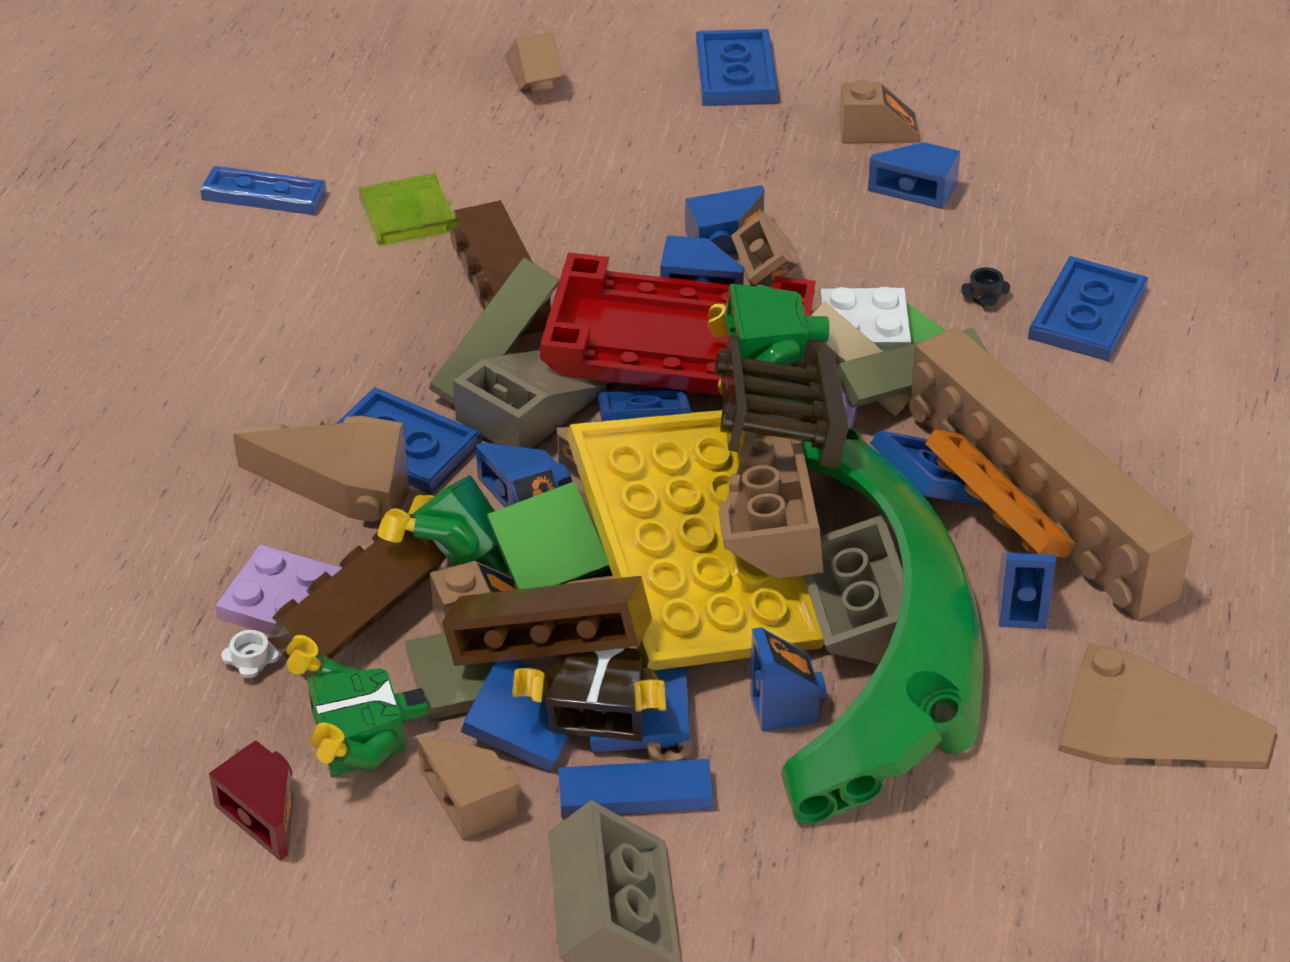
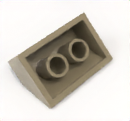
(858, 591)
(611, 890)

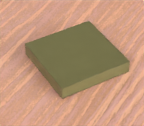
(446, 687)

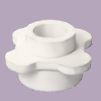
(249, 653)

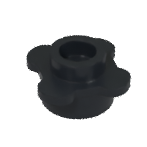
(985, 286)

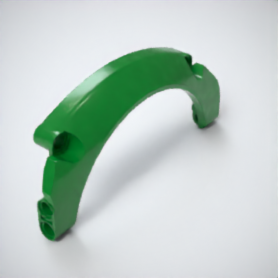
(930, 673)

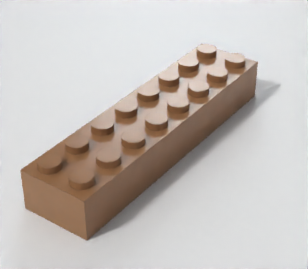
(1119, 529)

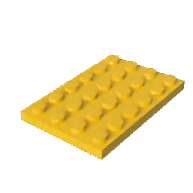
(657, 513)

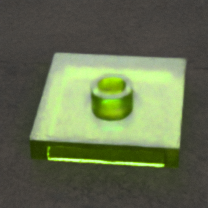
(406, 209)

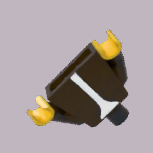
(595, 693)

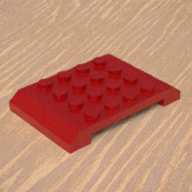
(639, 326)

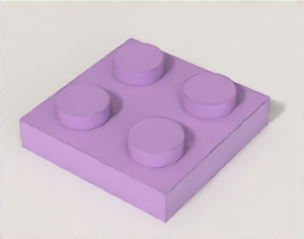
(267, 584)

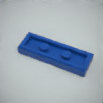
(263, 190)
(637, 787)

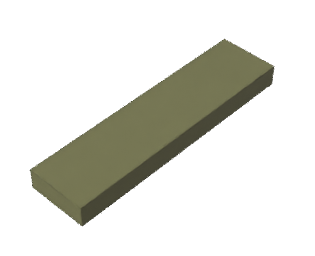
(499, 324)
(882, 373)

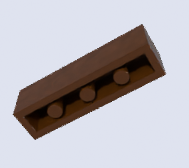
(491, 252)
(357, 595)
(548, 621)

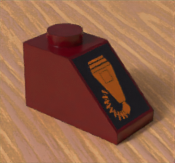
(257, 795)

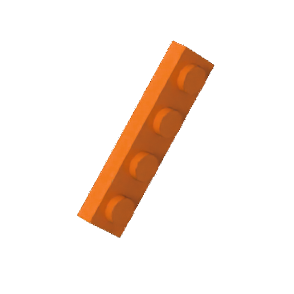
(991, 486)

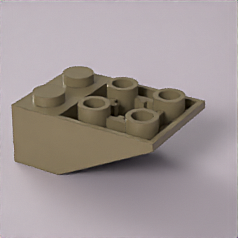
(519, 398)

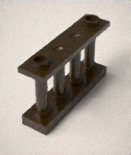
(803, 397)

